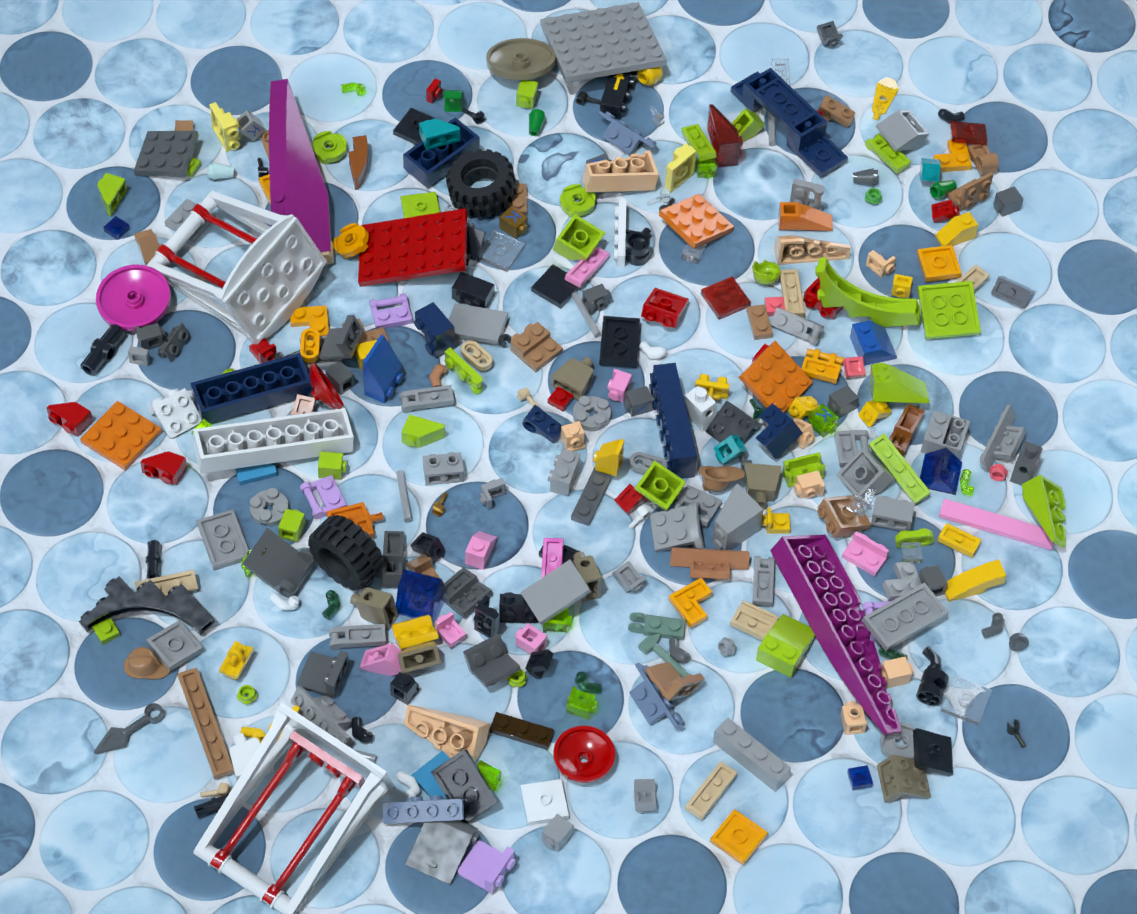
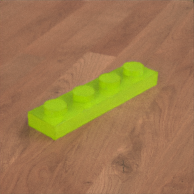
(899, 468)

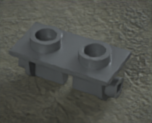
(176, 341)

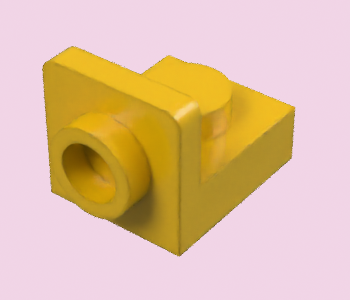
(776, 522)

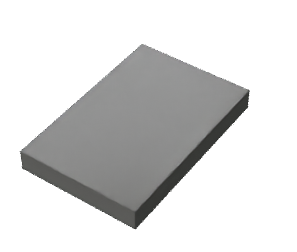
(478, 323)
(223, 539)
(555, 592)

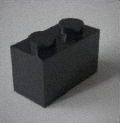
(472, 291)

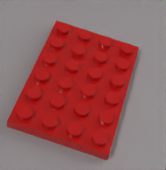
(414, 247)

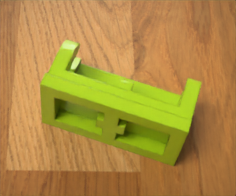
(800, 466)

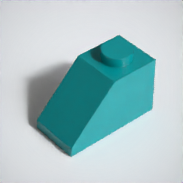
(438, 133)

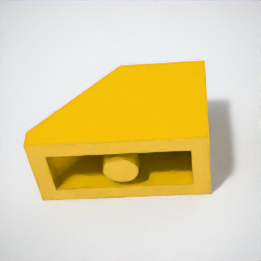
(958, 230)
(609, 457)

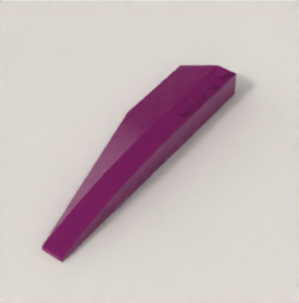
(293, 169)
(836, 619)

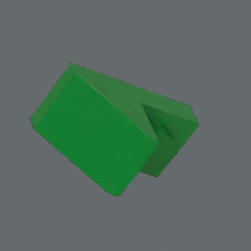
(453, 100)

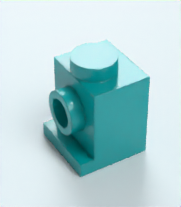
(722, 449)

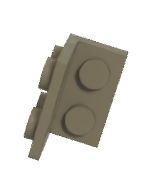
(901, 777)

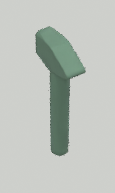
(651, 644)

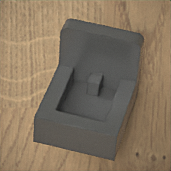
(829, 34)

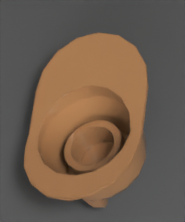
(719, 477)
(144, 664)

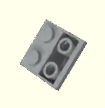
(903, 131)
(944, 432)

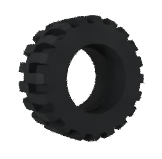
(478, 166)
(346, 552)

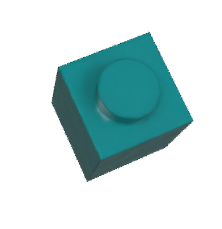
(930, 169)

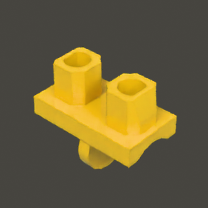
(716, 390)
(236, 660)

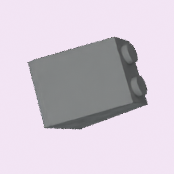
(737, 520)

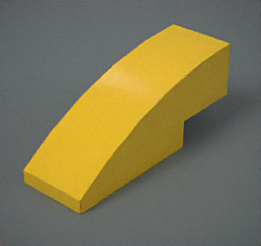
(975, 580)

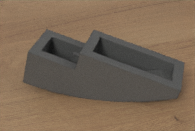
(393, 558)

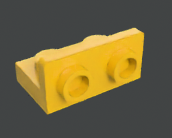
(414, 631)

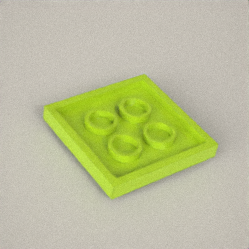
(948, 310)

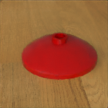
(324, 389)
(587, 744)

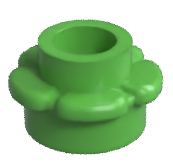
(873, 196)

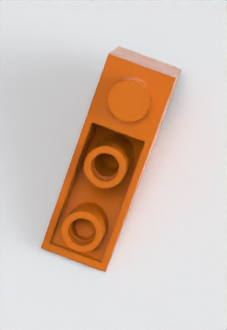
(802, 217)

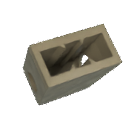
(574, 377)
(761, 482)
(589, 571)
(376, 607)

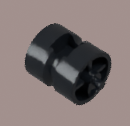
(932, 686)

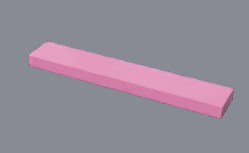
(995, 524)

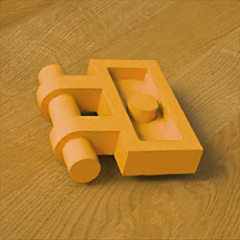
(822, 369)

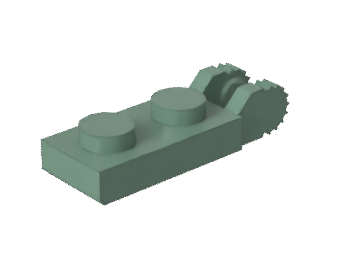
(665, 626)

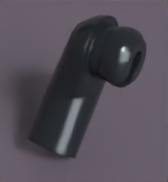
(948, 116)
(933, 657)

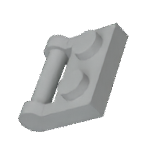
(801, 192)
(846, 444)
(708, 504)

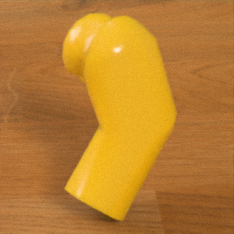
(253, 733)

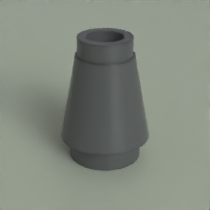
(866, 177)

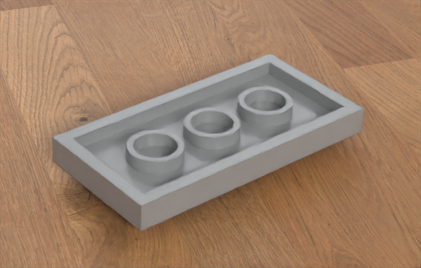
(905, 616)

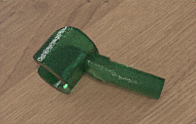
(757, 410)

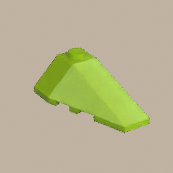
(1047, 505)

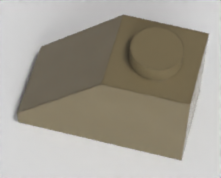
(419, 657)

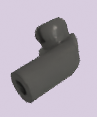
(996, 626)

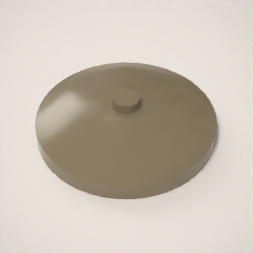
(520, 59)

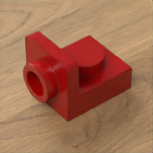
(944, 211)
(263, 351)
(629, 499)

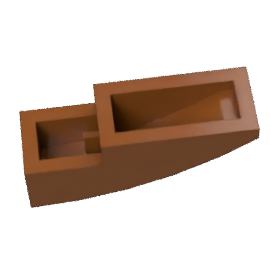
(358, 160)
(906, 428)

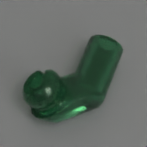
(891, 654)
(584, 684)

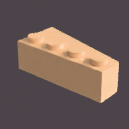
(624, 174)

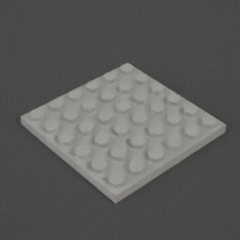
(603, 42)

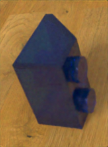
(418, 595)

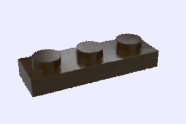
(521, 730)

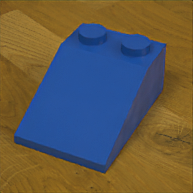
(381, 371)

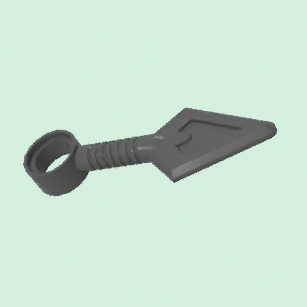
(118, 737)

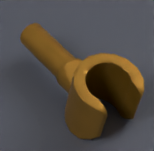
(438, 509)

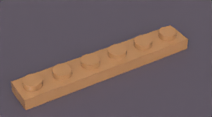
(205, 723)

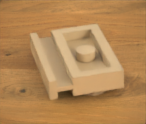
(753, 620)

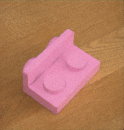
(866, 554)

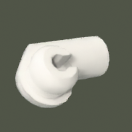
(287, 604)

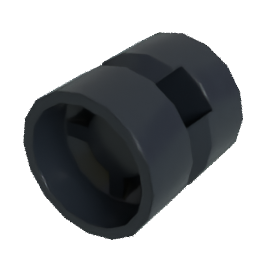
(637, 248)

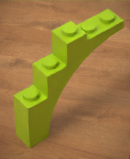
(860, 303)

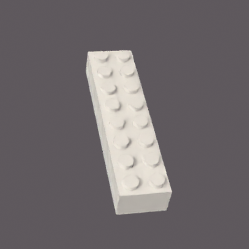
(272, 440)

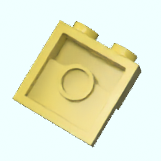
(225, 127)
(681, 167)

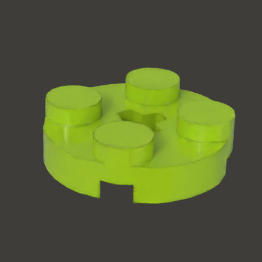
(329, 155)
(581, 208)

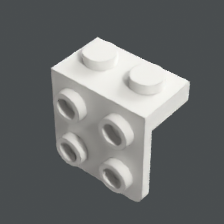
(175, 412)

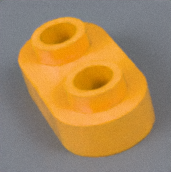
(310, 346)

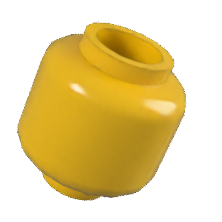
(650, 75)

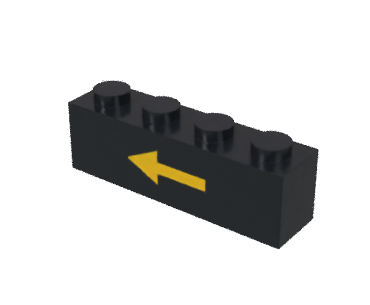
(616, 93)

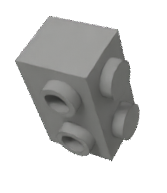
(443, 468)
(565, 472)
(892, 513)

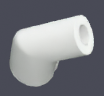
(652, 352)
(411, 783)

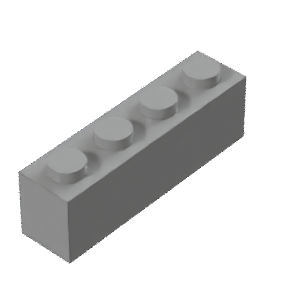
(751, 754)

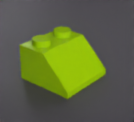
(578, 239)
(660, 485)

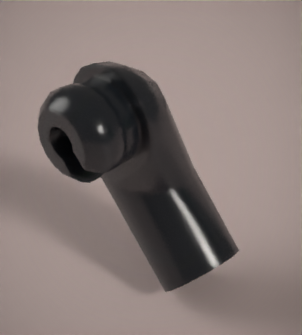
(360, 733)

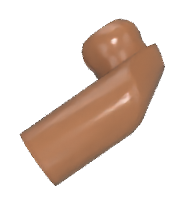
(437, 371)

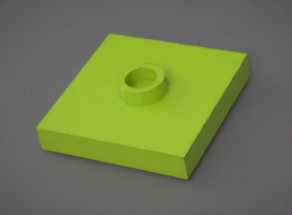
(419, 204)

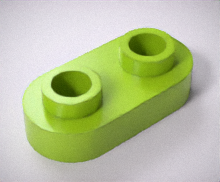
(922, 535)

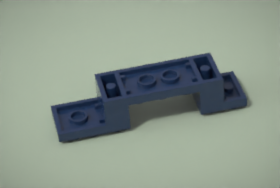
(803, 122)

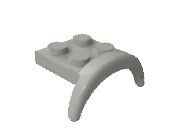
(677, 528)

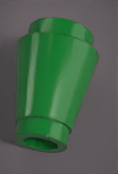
(536, 121)
(942, 188)

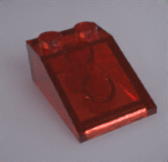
(723, 138)

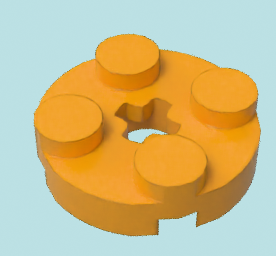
(349, 248)

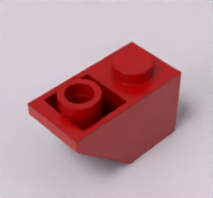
(70, 416)
(165, 466)

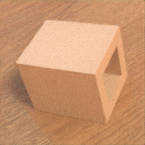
(896, 672)

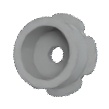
(726, 647)

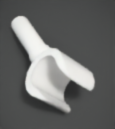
(643, 513)

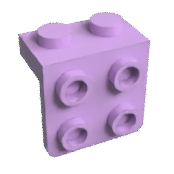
(487, 866)

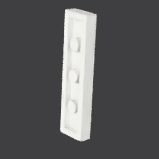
(619, 239)

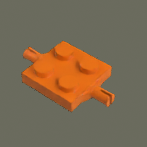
(359, 515)

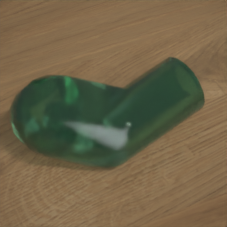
(333, 604)

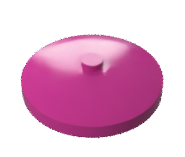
(133, 297)

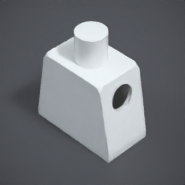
(700, 407)
(242, 753)

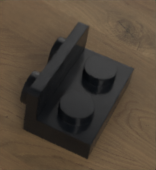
(486, 618)

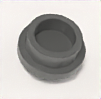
(1018, 642)

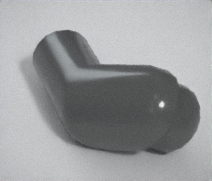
(677, 653)

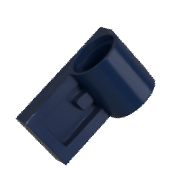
(541, 422)

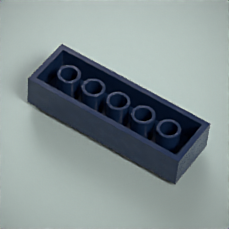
(251, 388)
(673, 420)

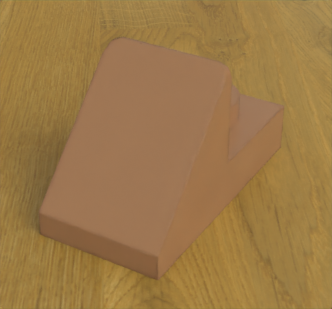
(147, 244)
(422, 565)

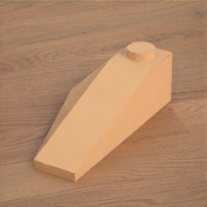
(805, 250)
(448, 730)

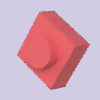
(772, 303)
(854, 367)

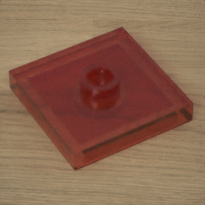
(968, 133)

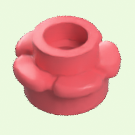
(998, 472)

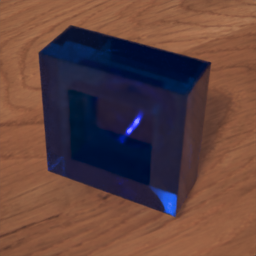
(116, 228)
(860, 777)

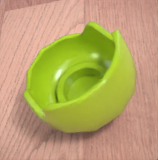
(766, 272)

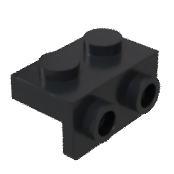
(515, 609)

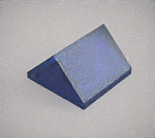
(941, 471)

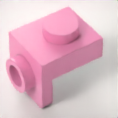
(449, 630)

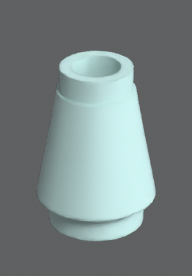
(219, 171)

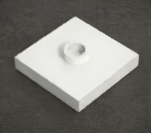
(544, 801)

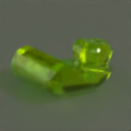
(358, 87)
(964, 481)

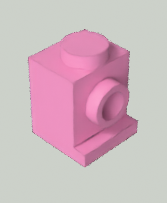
(619, 385)
(530, 639)

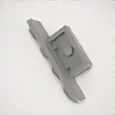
(1004, 440)
(322, 713)

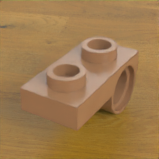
(835, 110)
(983, 159)

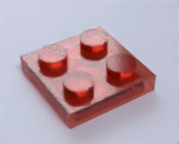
(725, 298)

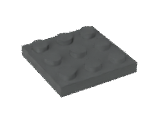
(166, 153)

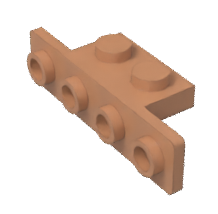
(709, 562)

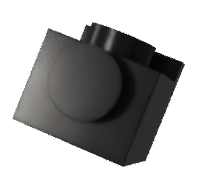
(404, 684)

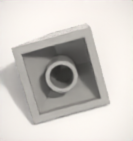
(865, 472)

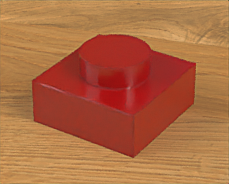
(433, 91)
(560, 399)

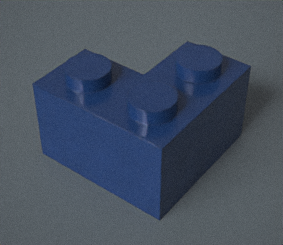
(436, 328)
(779, 433)

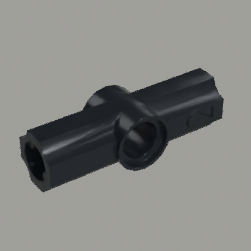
(102, 349)

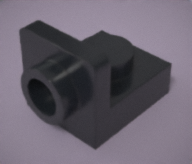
(429, 546)
(539, 662)

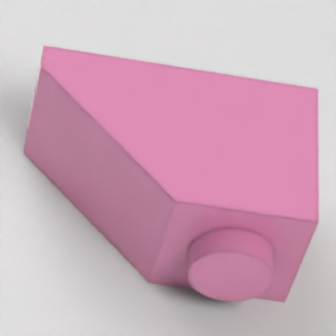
(479, 549)
(382, 660)

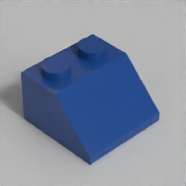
(872, 342)

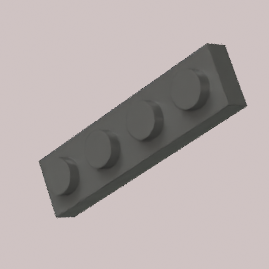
(591, 497)

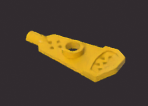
(885, 89)

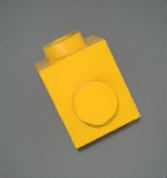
(901, 286)
(802, 407)
(874, 411)

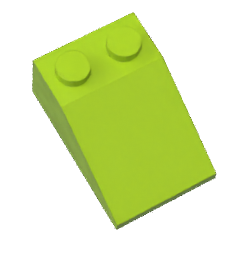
(895, 385)
(785, 645)

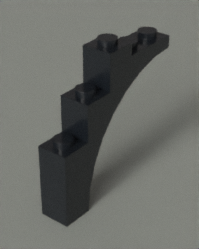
(122, 599)

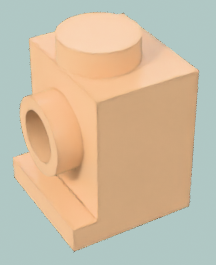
(573, 436)
(809, 485)
(853, 718)

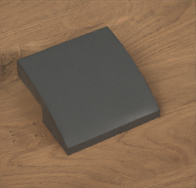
(463, 592)

